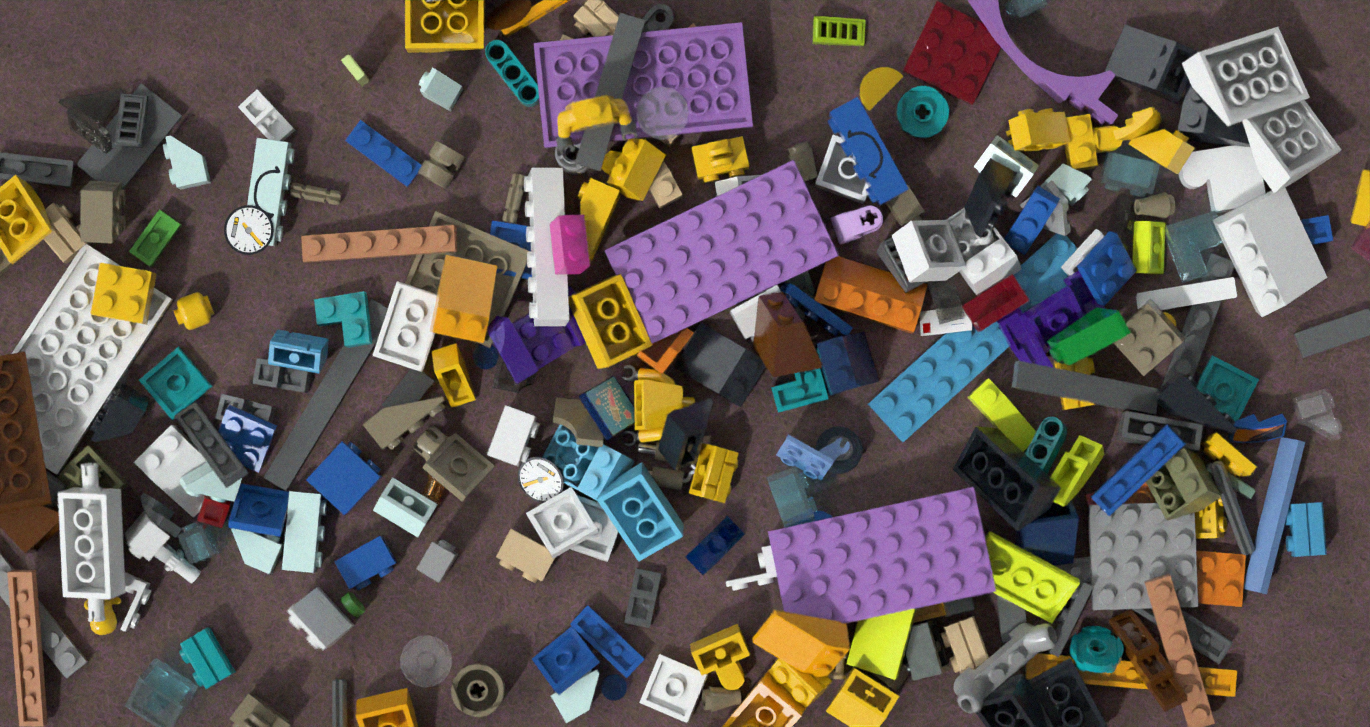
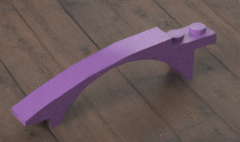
(1080, 90)

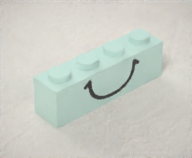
(271, 180)

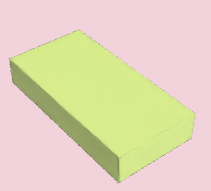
(355, 69)

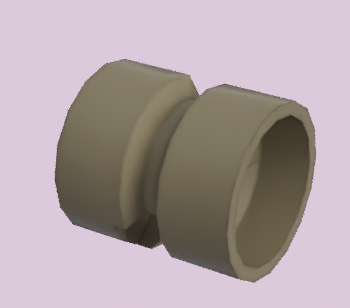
(441, 165)

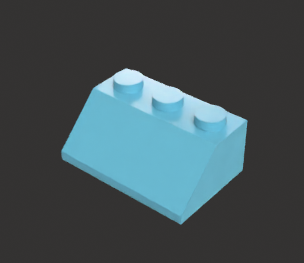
(641, 512)

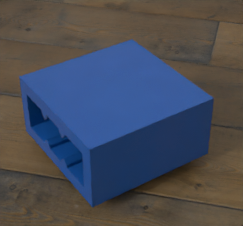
(345, 477)

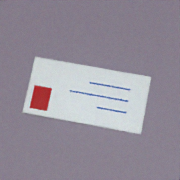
(930, 326)

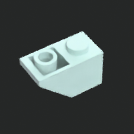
(440, 89)
(188, 166)
(1070, 182)
(205, 482)
(258, 550)
(577, 697)

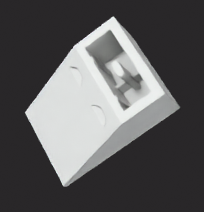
(986, 258)
(320, 619)

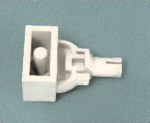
(150, 540)

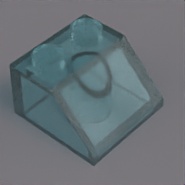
(161, 695)

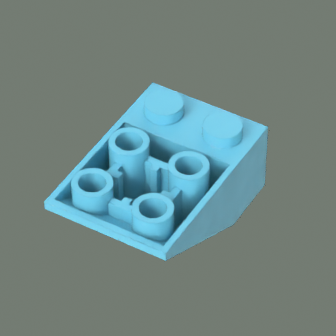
(583, 466)

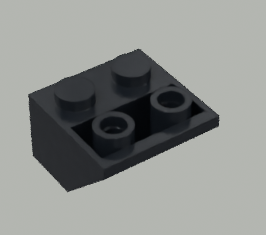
(989, 196)
(122, 414)
(684, 434)

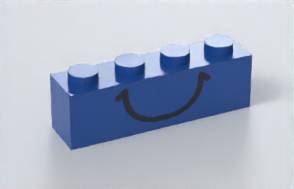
(867, 151)

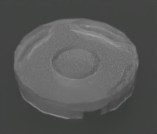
(662, 113)
(426, 661)

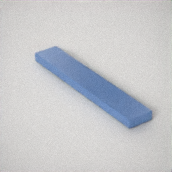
(1274, 515)

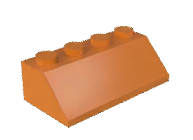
(869, 294)

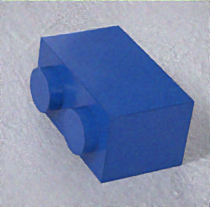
(365, 563)

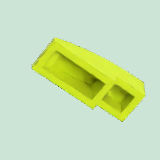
(1076, 468)

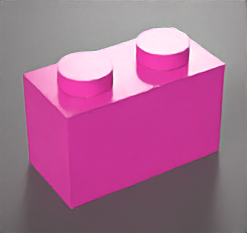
(569, 244)

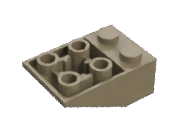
(394, 421)

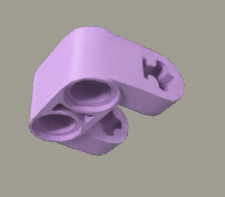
(850, 227)

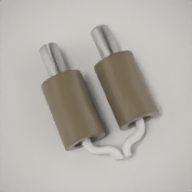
(663, 476)

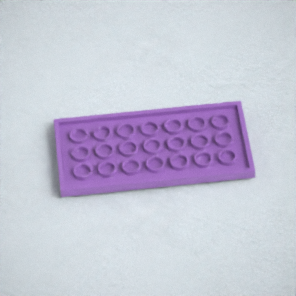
(697, 62)
(723, 251)
(884, 559)

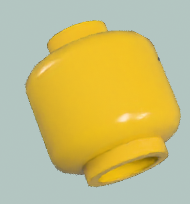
(193, 311)

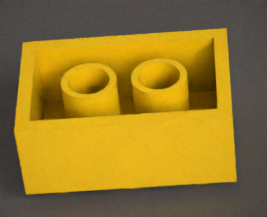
(609, 321)

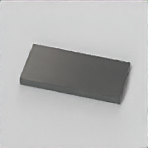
(125, 162)

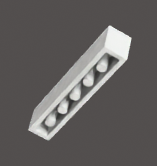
(544, 205)

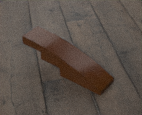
(1147, 660)

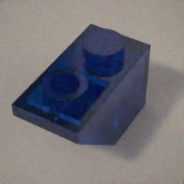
(715, 545)

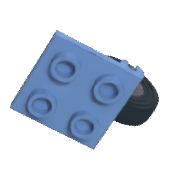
(835, 451)

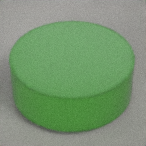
(352, 604)

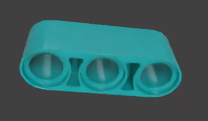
(506, 62)
(1043, 440)

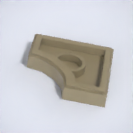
(576, 418)

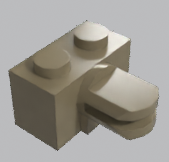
(257, 713)

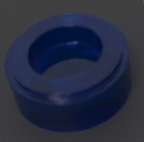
(485, 357)
(614, 687)

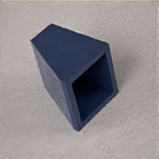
(846, 363)
(1051, 535)

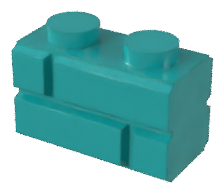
(206, 658)

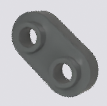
(650, 18)

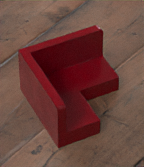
(995, 303)

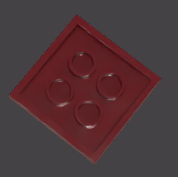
(953, 53)

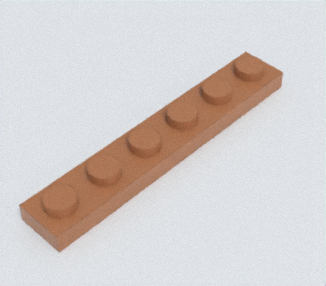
(379, 243)
(27, 648)
(1179, 650)

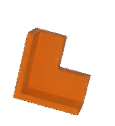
(665, 351)

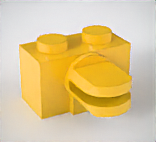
(1038, 130)
(1088, 142)
(720, 158)
(633, 168)
(722, 653)

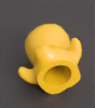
(110, 622)

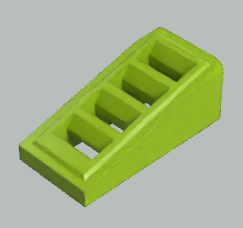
(819, 20)

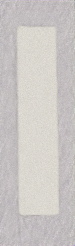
(1190, 294)

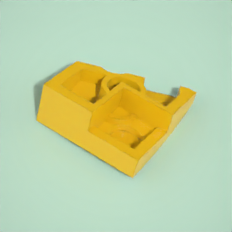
(1141, 124)

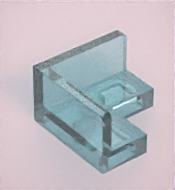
(1188, 239)

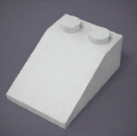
(168, 461)

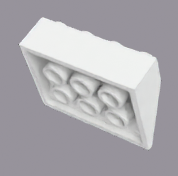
(1247, 76)
(1270, 251)

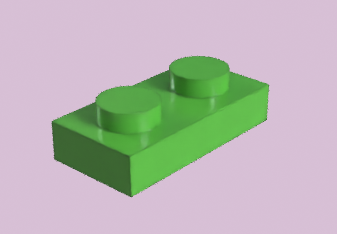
(155, 238)

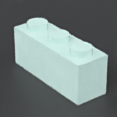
(304, 532)

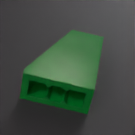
(1088, 335)

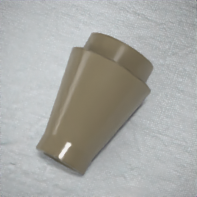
(804, 159)
(1157, 205)
(719, 698)

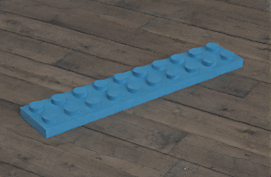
(964, 354)

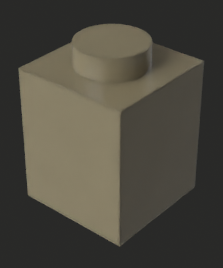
(906, 208)

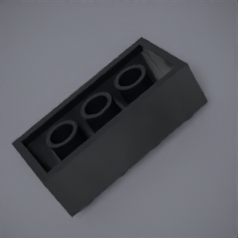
(1005, 477)

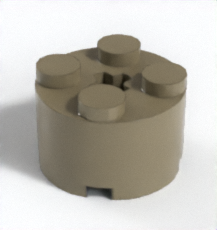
(485, 676)

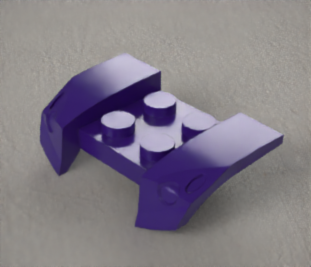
(1030, 331)
(530, 347)

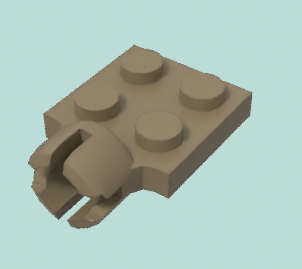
(452, 461)

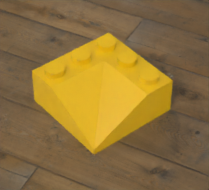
(444, 25)

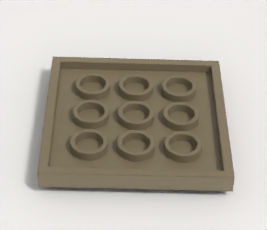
(479, 247)

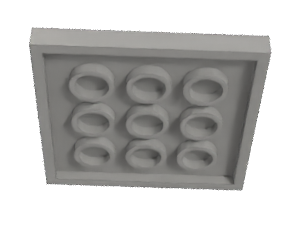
(1136, 547)

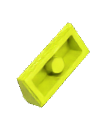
(1149, 247)

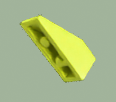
(1002, 414)

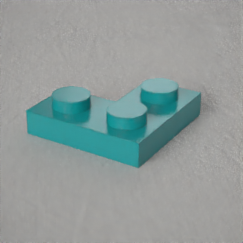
(349, 310)
(804, 391)

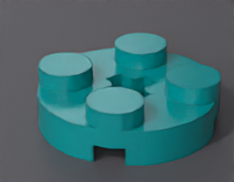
(933, 102)
(1098, 662)

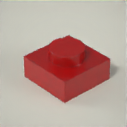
(213, 512)

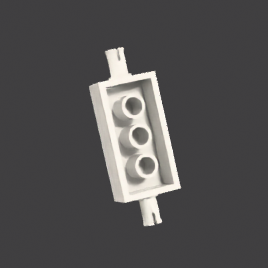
(91, 542)

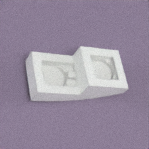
(266, 117)

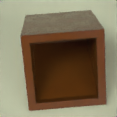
(782, 337)
(31, 526)

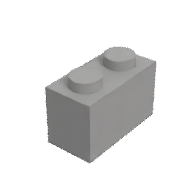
(438, 560)

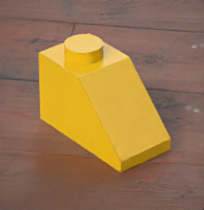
(1165, 148)
(453, 375)

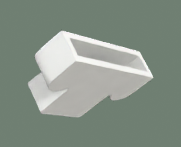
(1229, 176)

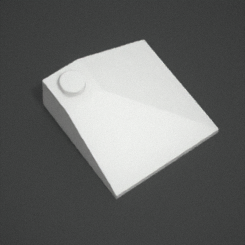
(1288, 144)

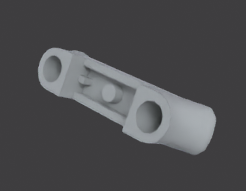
(1025, 643)

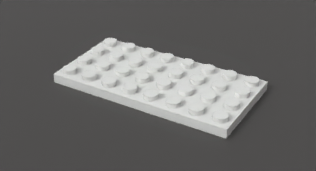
(78, 356)

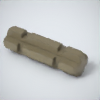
(315, 194)
(514, 199)

